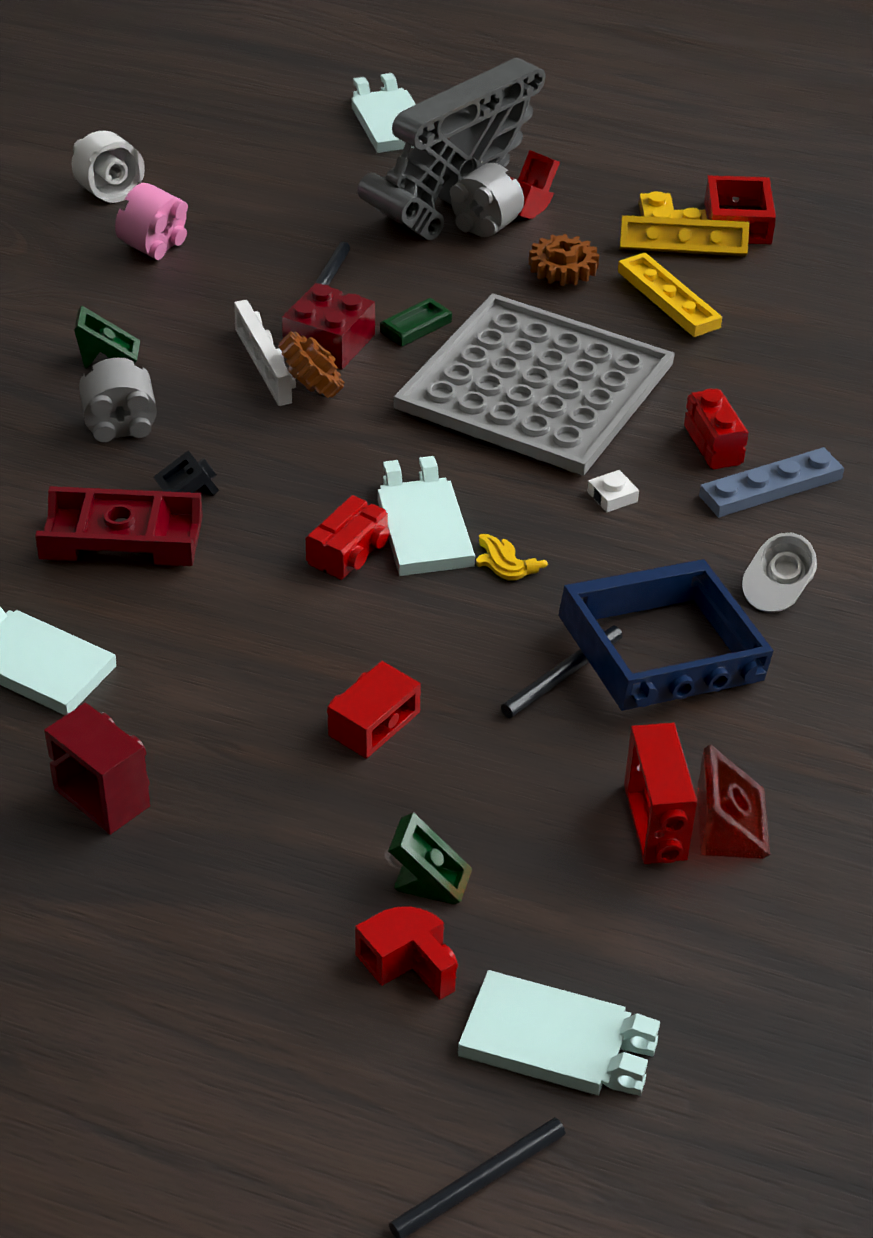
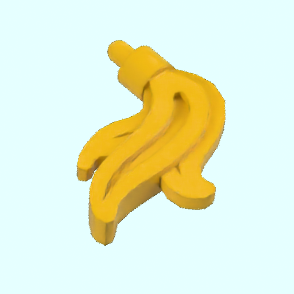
(502, 559)

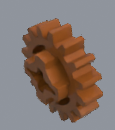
(563, 259)
(311, 364)

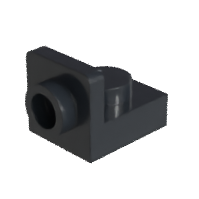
(186, 475)

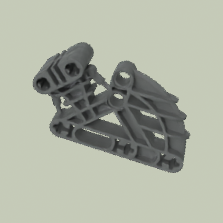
(483, 127)

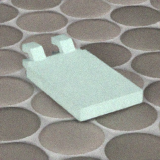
(379, 109)
(424, 521)
(49, 662)
(558, 1036)

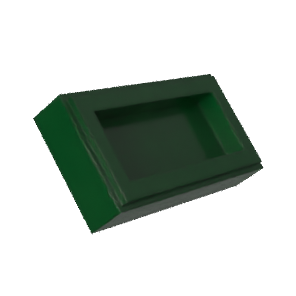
(416, 322)

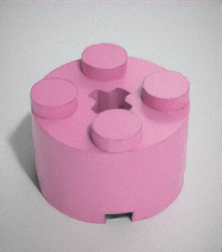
(152, 220)

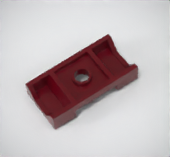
(154, 523)

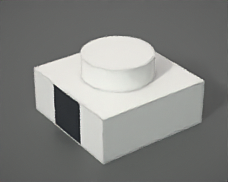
(613, 491)

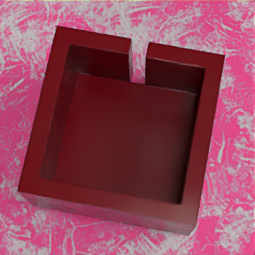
(333, 320)
(98, 767)

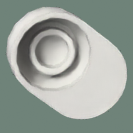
(779, 572)

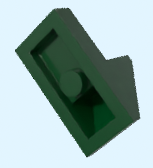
(99, 335)
(428, 863)

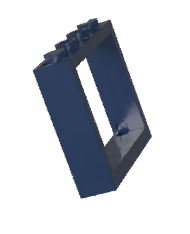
(656, 589)

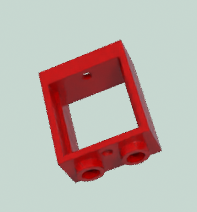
(751, 192)
(660, 793)

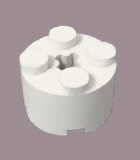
(107, 165)

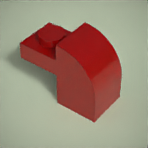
(535, 182)
(405, 941)

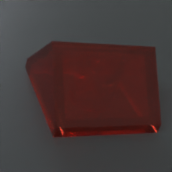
(730, 810)

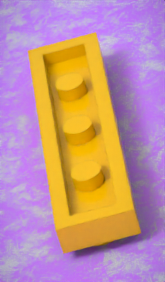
(684, 235)
(670, 294)

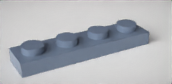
(771, 482)

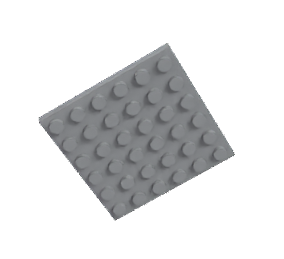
(535, 383)

